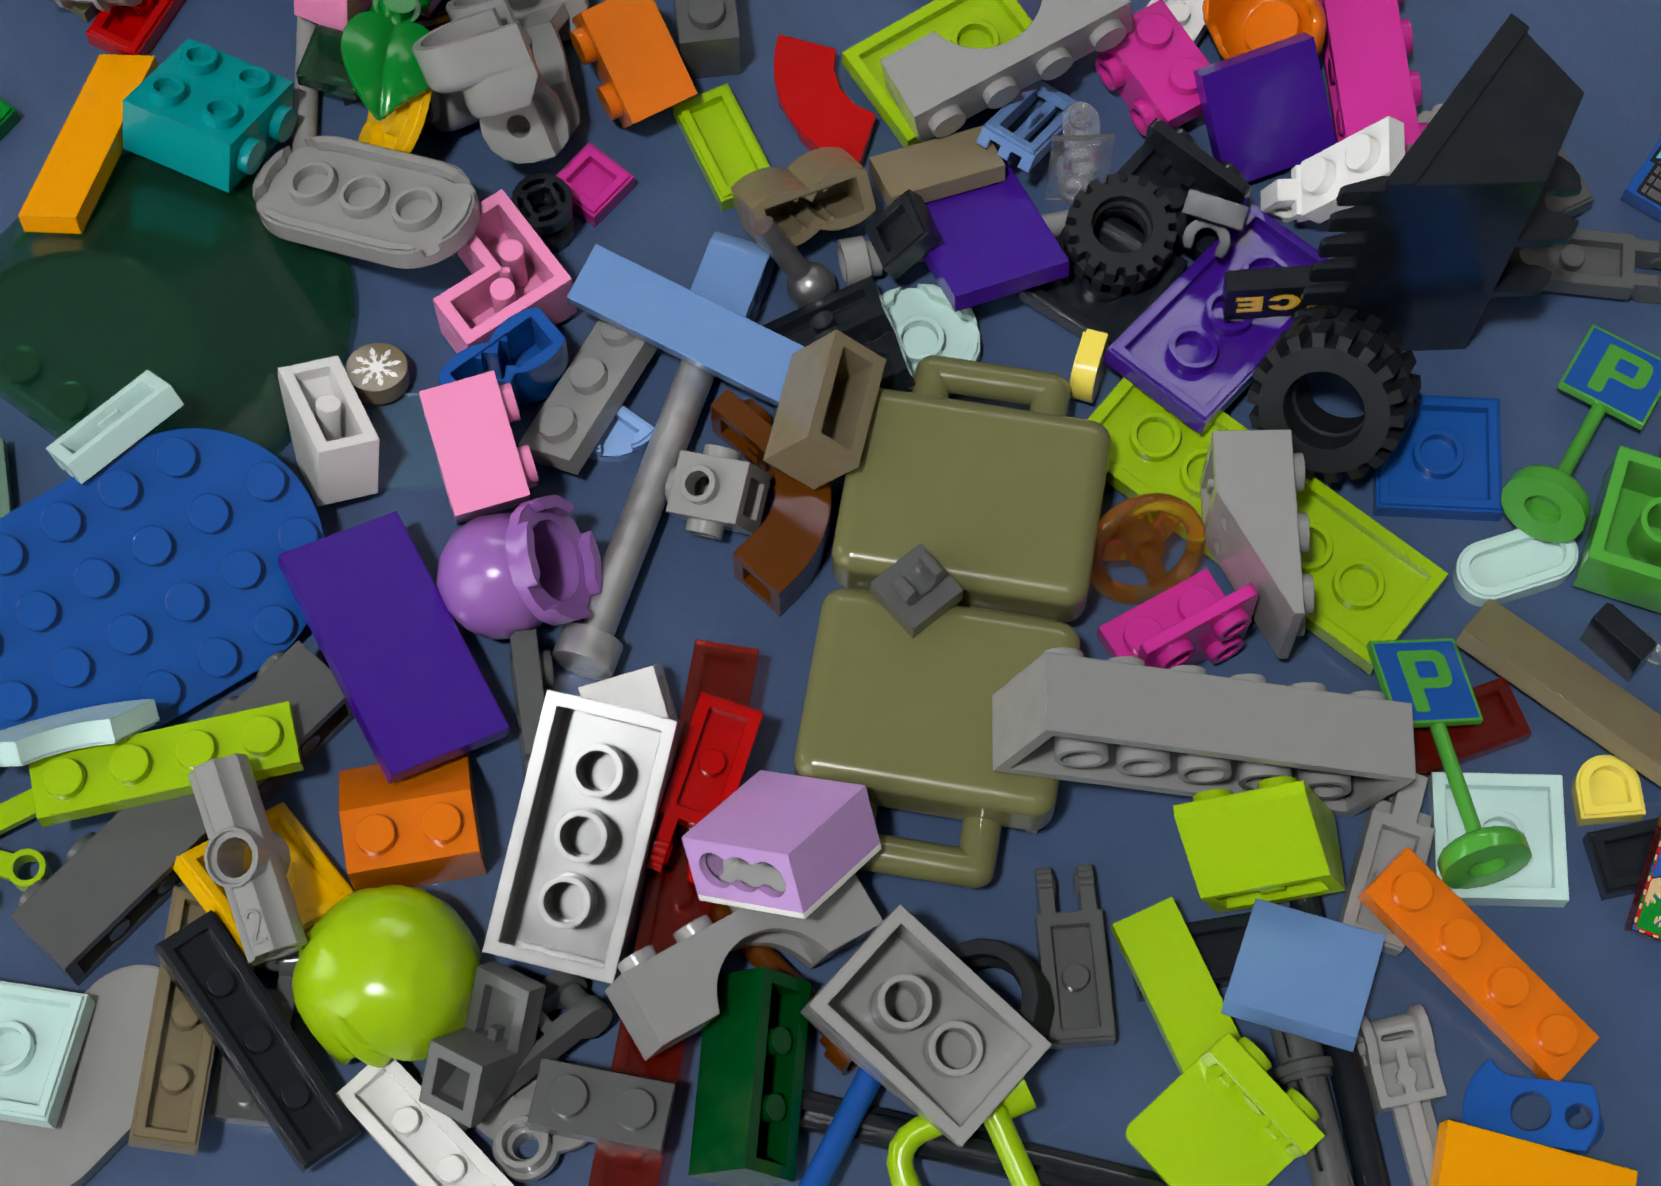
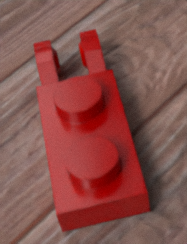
(706, 769)

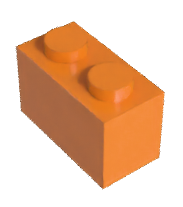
(632, 58)

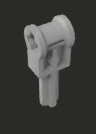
(1405, 1080)

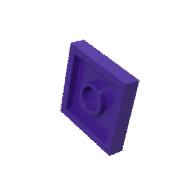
(1266, 107)

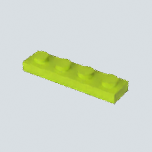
(157, 763)

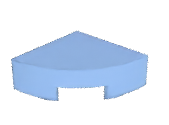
(624, 438)

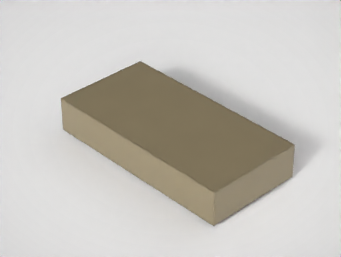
(937, 167)

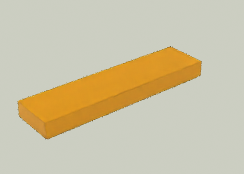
(85, 148)

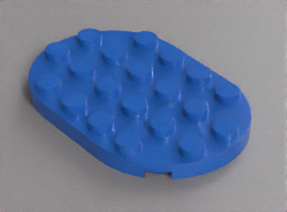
(150, 578)

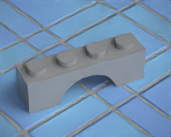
(947, 83)
(675, 991)

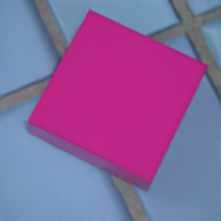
(596, 183)

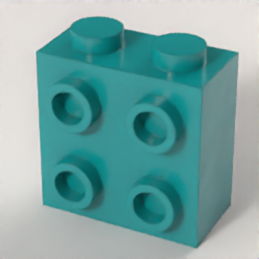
(208, 115)

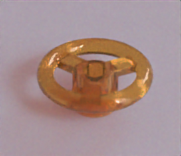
(1135, 535)

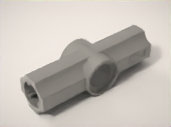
(262, 895)

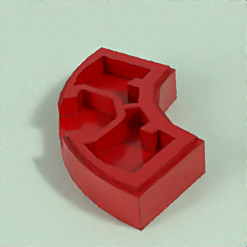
(813, 99)

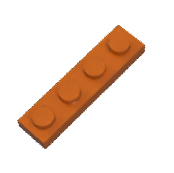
(1478, 966)

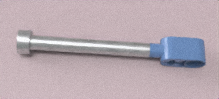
(735, 277)

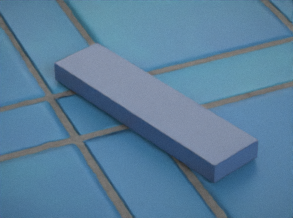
(683, 324)

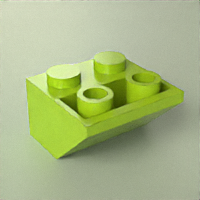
(1260, 844)

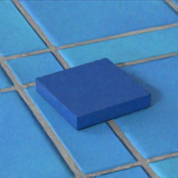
(1445, 463)

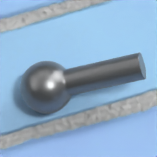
(806, 280)

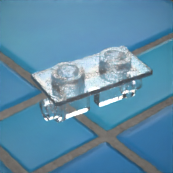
(1078, 154)

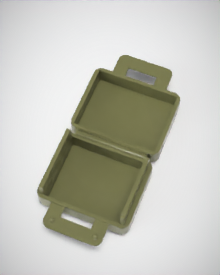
(1015, 521)

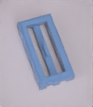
(1017, 143)

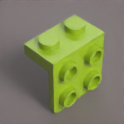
(1224, 1122)

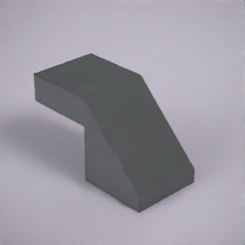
(476, 1063)

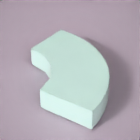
(75, 730)

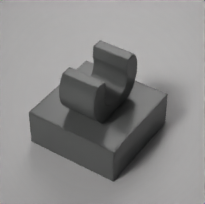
(916, 590)

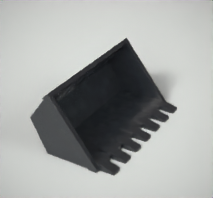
(1458, 205)

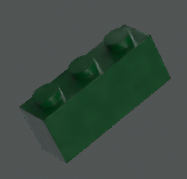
(751, 1080)

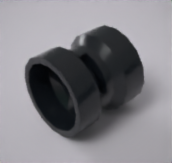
(555, 220)

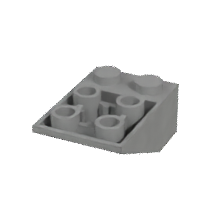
(1255, 526)

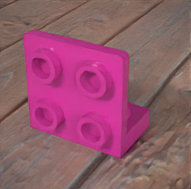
(1183, 624)

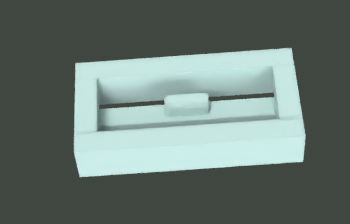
(114, 426)

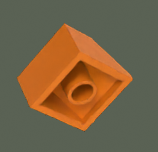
(410, 829)

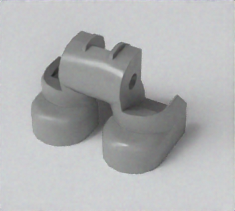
(509, 70)

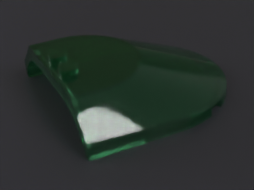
(169, 286)

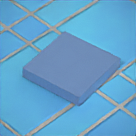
(1303, 974)

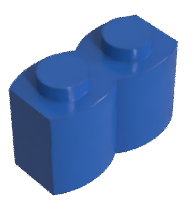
(521, 351)

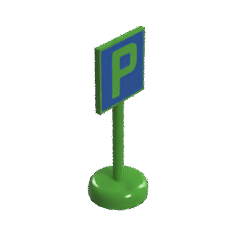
(1615, 381)
(1441, 695)

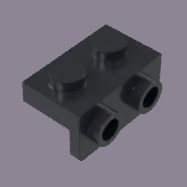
(1176, 164)

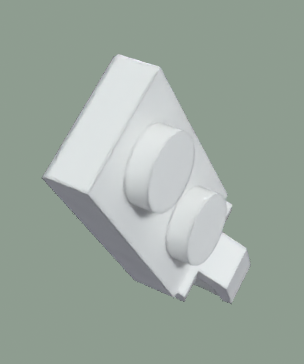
(1318, 179)

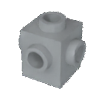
(716, 492)

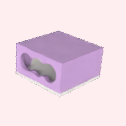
(782, 843)

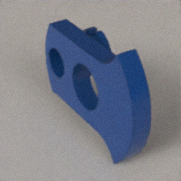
(1493, 1094)

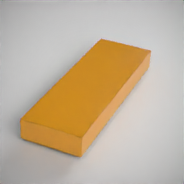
(1487, 1158)

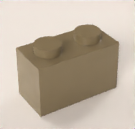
(825, 410)

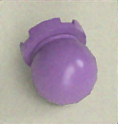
(520, 569)

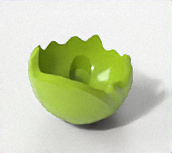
(385, 975)

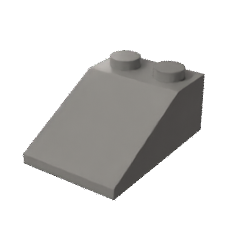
(926, 1026)

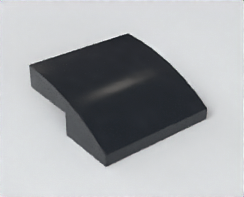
(859, 315)

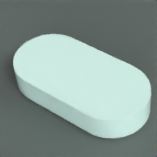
(1512, 567)

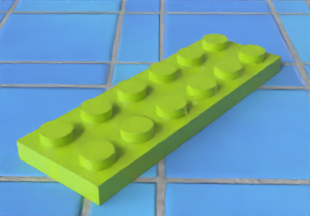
(1362, 574)

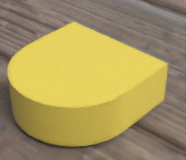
(1089, 366)
(1607, 792)

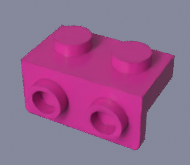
(1154, 69)

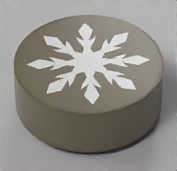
(378, 373)

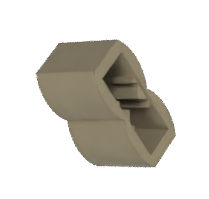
(813, 193)

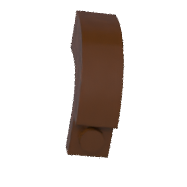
(793, 540)

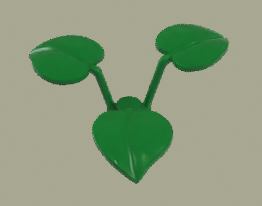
(381, 57)

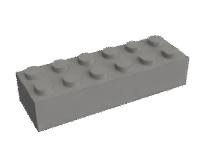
(1198, 731)

